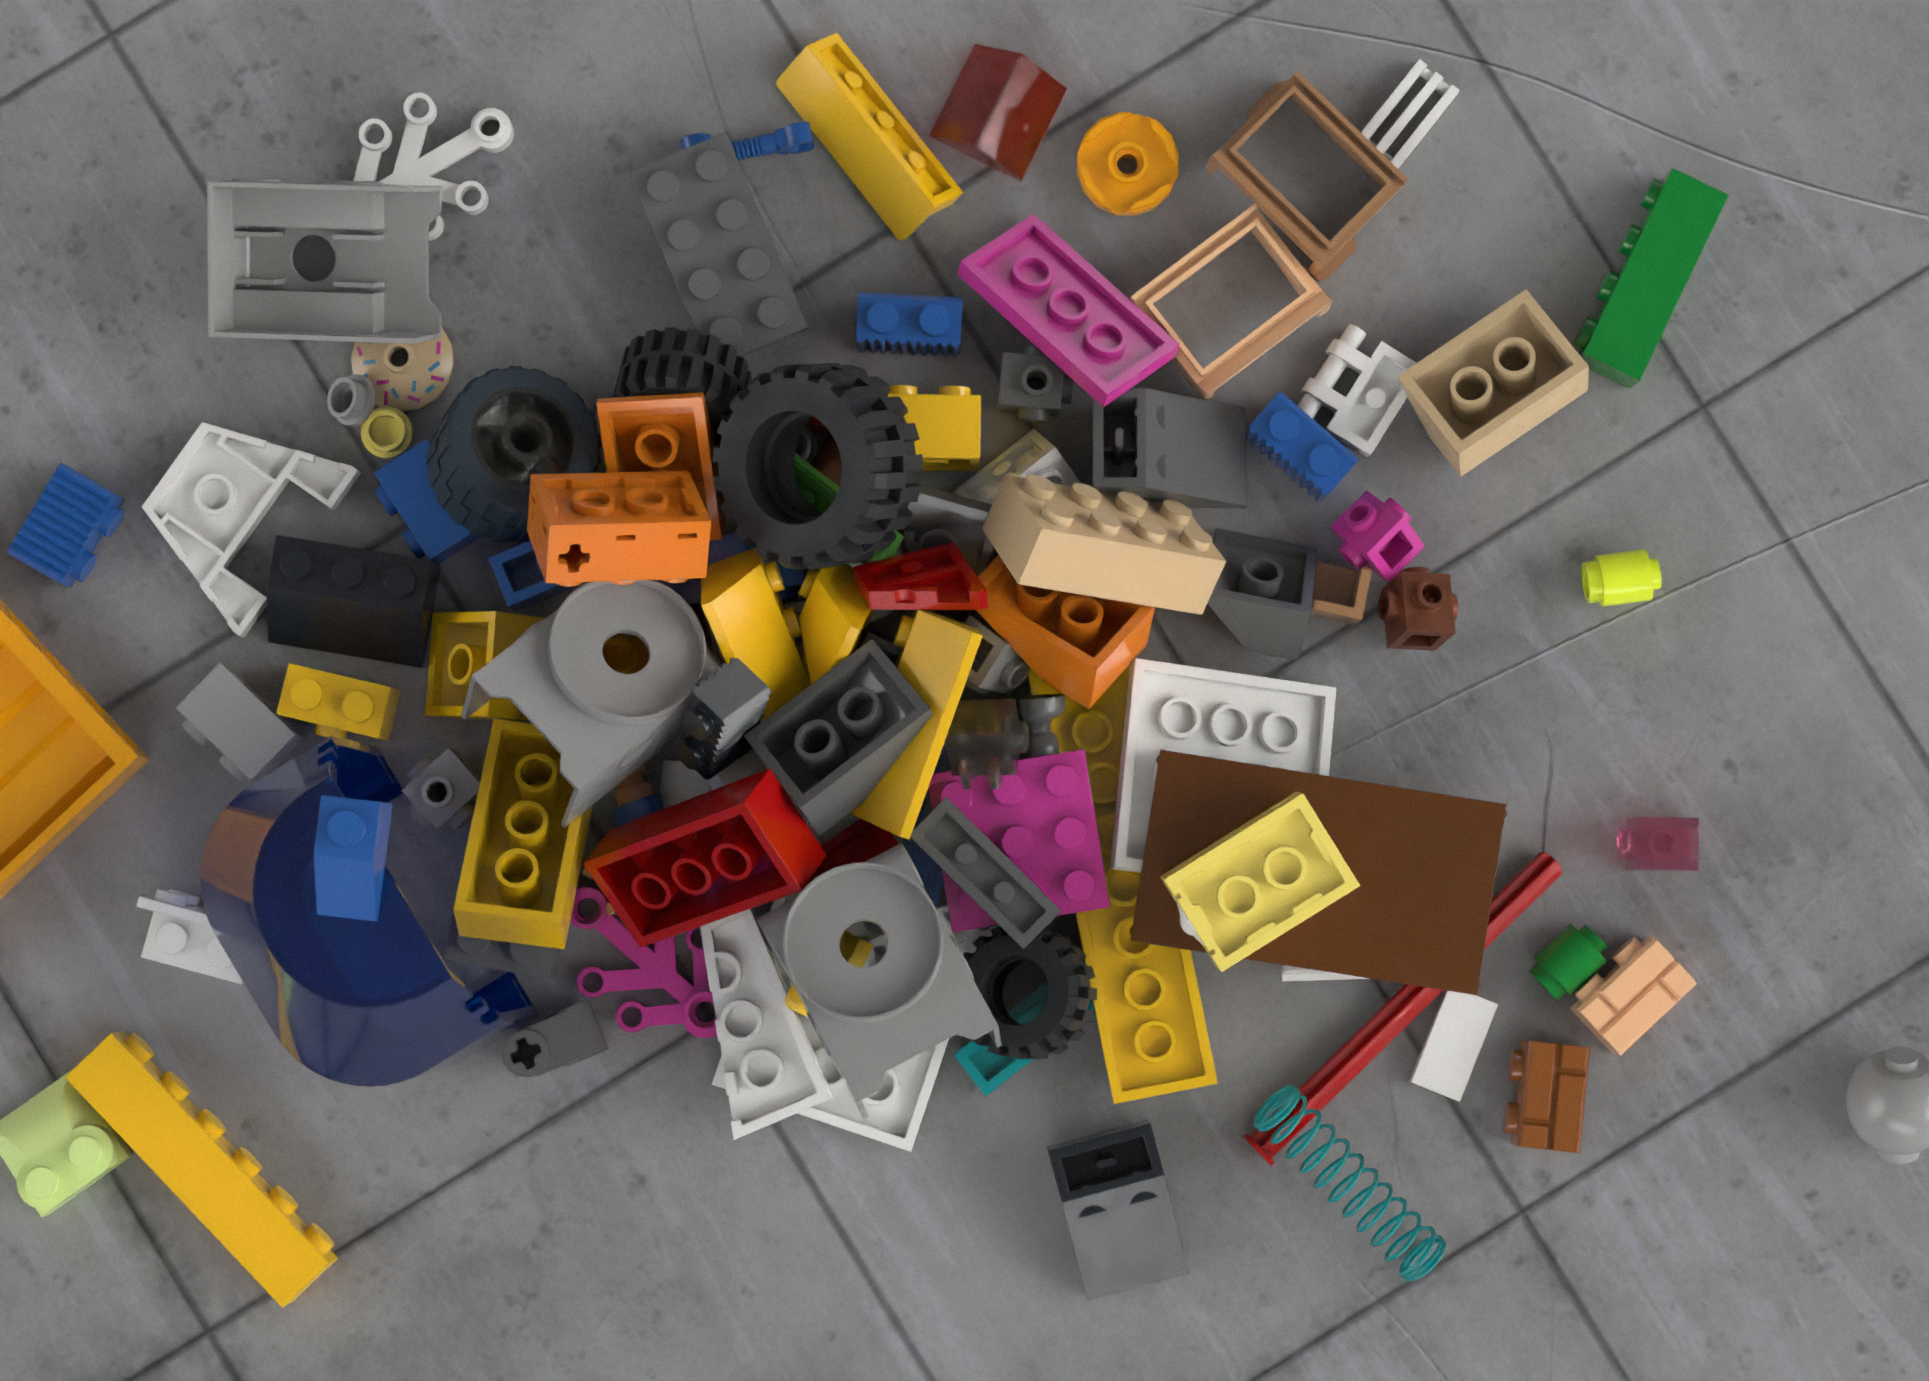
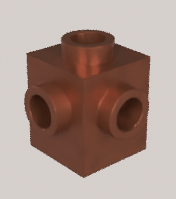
(1418, 610)

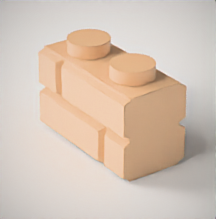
(1631, 994)

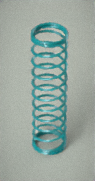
(1407, 1270)

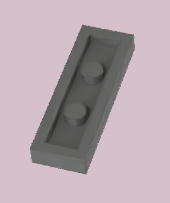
(985, 873)

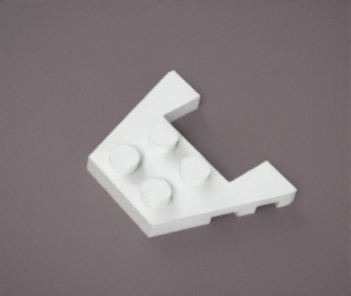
(219, 497)

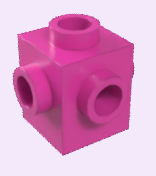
(1377, 536)

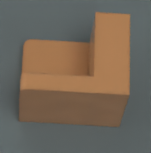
(1340, 593)

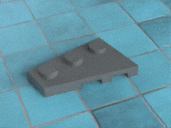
(945, 519)

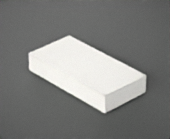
(1453, 1043)

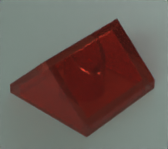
(999, 109)

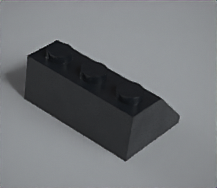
(351, 601)

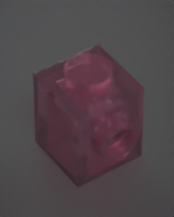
(1659, 844)

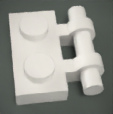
(1372, 400)

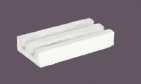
(1433, 82)

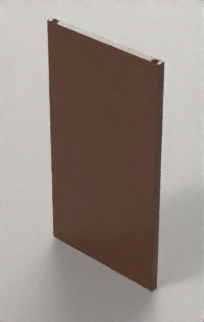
(1417, 854)

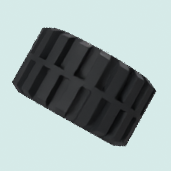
(681, 364)
(1066, 1000)

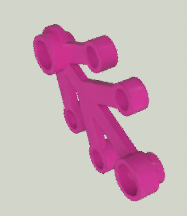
(656, 971)

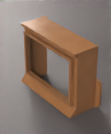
(1325, 254)

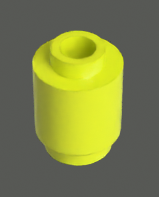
(1620, 578)

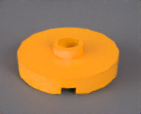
(1134, 138)

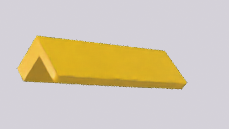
(867, 135)

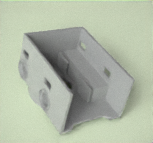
(378, 272)
(589, 712)
(887, 1010)

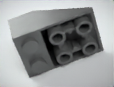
(1170, 449)

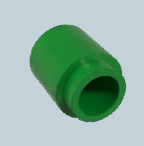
(1569, 961)

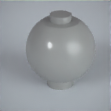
(1891, 1103)

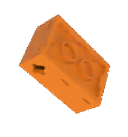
(618, 527)

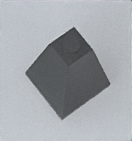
(1264, 592)

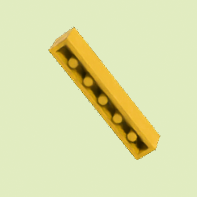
(202, 1166)

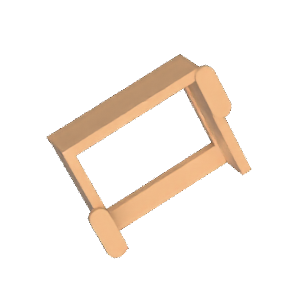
(1309, 303)

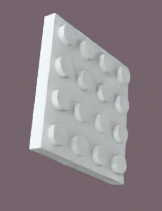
(1212, 717)

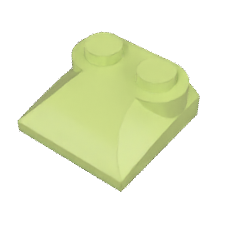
(58, 1146)

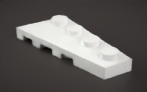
(761, 1040)

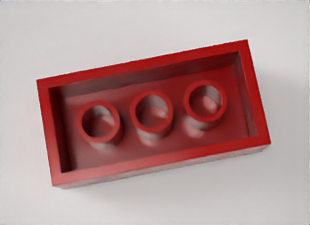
(705, 858)

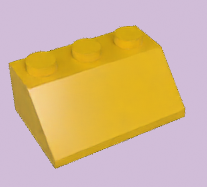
(754, 625)

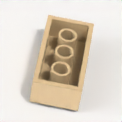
(1103, 544)

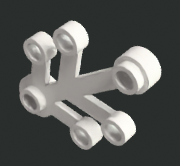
(417, 170)

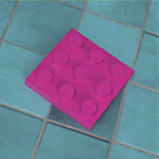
(1041, 823)

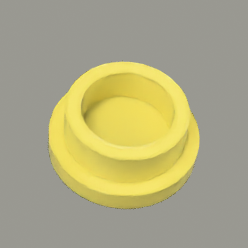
(387, 432)

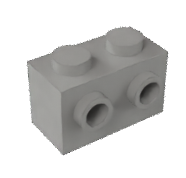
(238, 724)

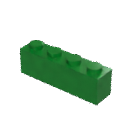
(1650, 277)

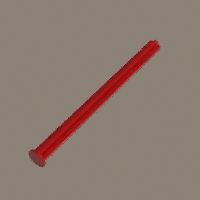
(1402, 1009)

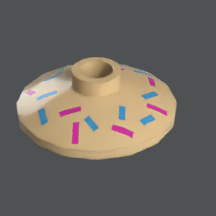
(413, 384)

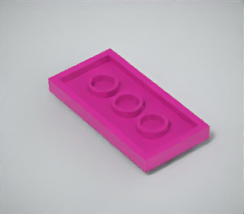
(1068, 310)

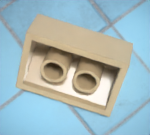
(1494, 382)

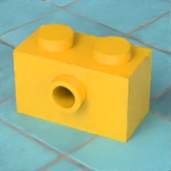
(338, 703)

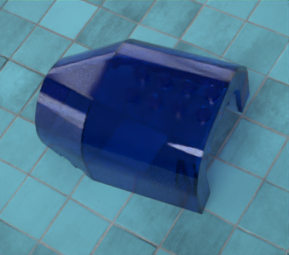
(338, 991)

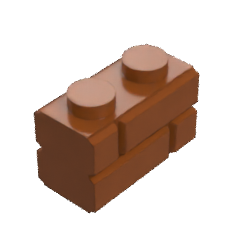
(1547, 1095)

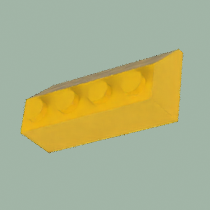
(936, 663)

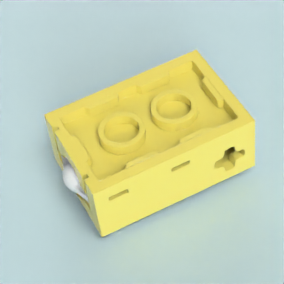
(1259, 881)

